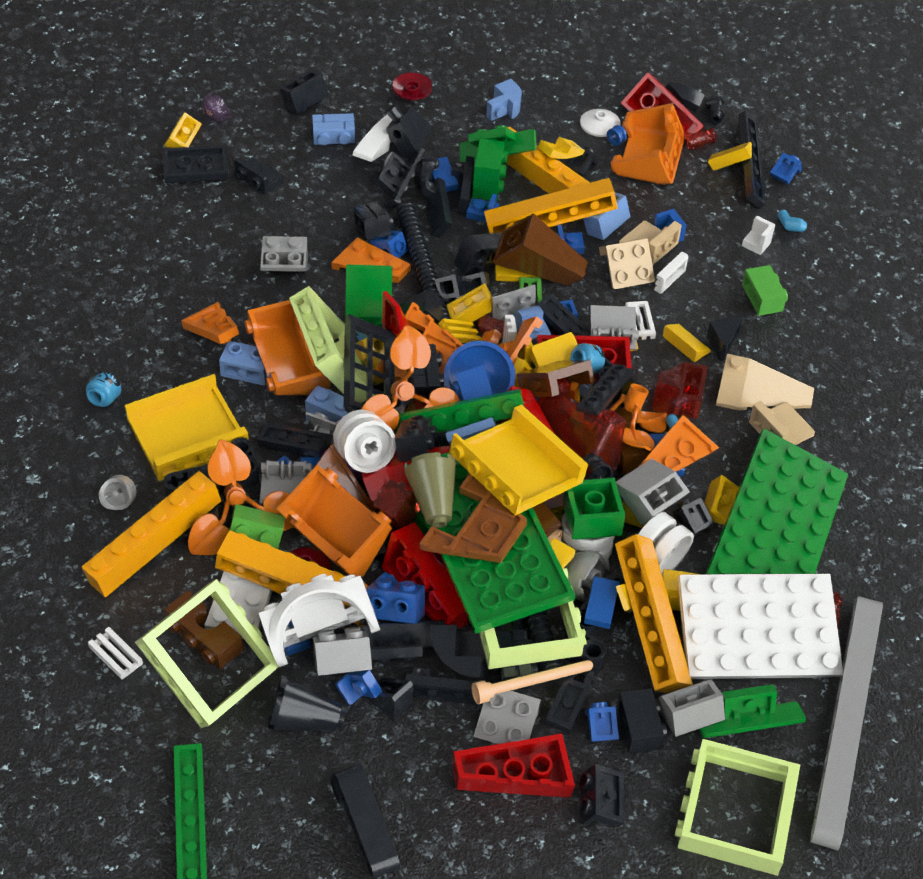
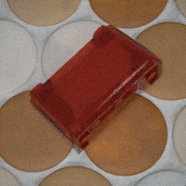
(584, 431)

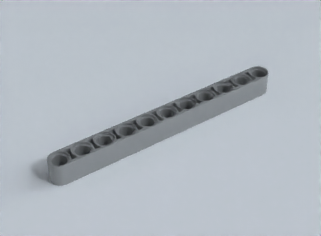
(846, 725)

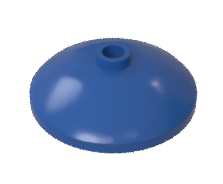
(478, 353)

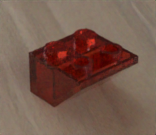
(680, 390)

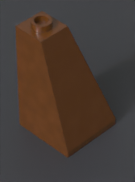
(540, 252)

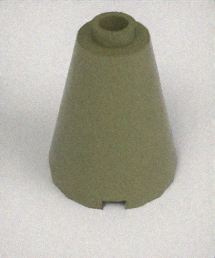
(433, 486)

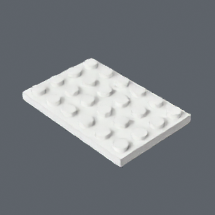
(759, 626)

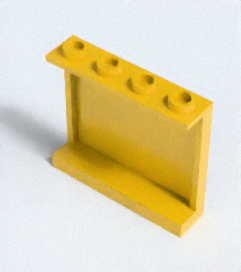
(182, 425)
(520, 461)

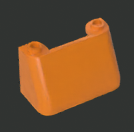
(652, 145)
(284, 350)
(336, 521)

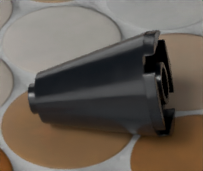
(303, 709)

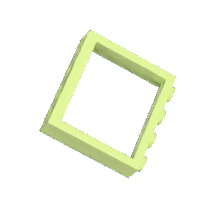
(320, 330)
(538, 652)
(175, 678)
(751, 763)

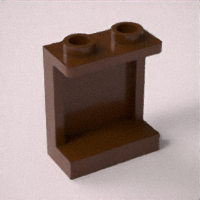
(543, 379)

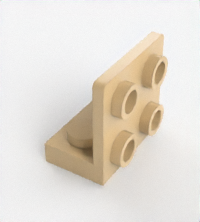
(659, 240)
(629, 263)
(781, 421)

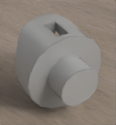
(117, 492)

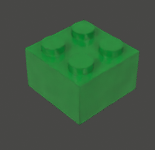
(489, 169)
(594, 509)

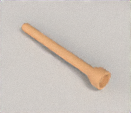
(483, 691)

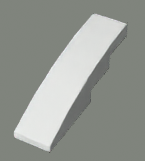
(375, 141)

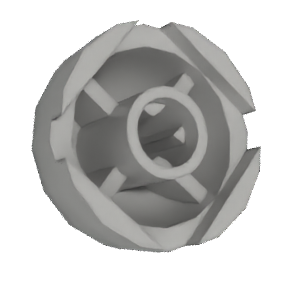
(582, 572)

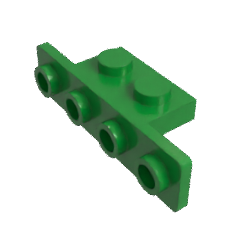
(514, 141)
(753, 710)

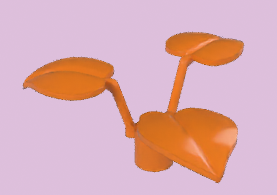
(406, 352)
(649, 421)
(226, 467)

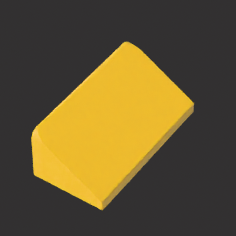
(183, 132)
(731, 156)
(471, 305)
(685, 342)
(553, 350)
(720, 498)

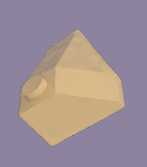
(749, 382)

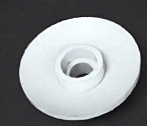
(598, 122)

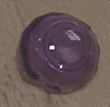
(215, 108)

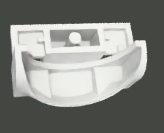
(315, 609)

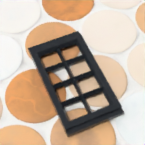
(372, 331)

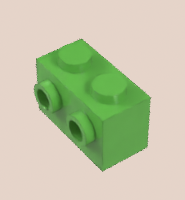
(764, 290)
(258, 525)

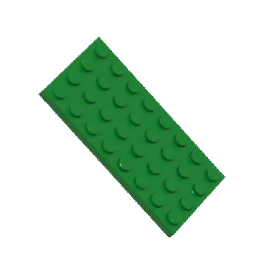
(779, 512)
(503, 592)

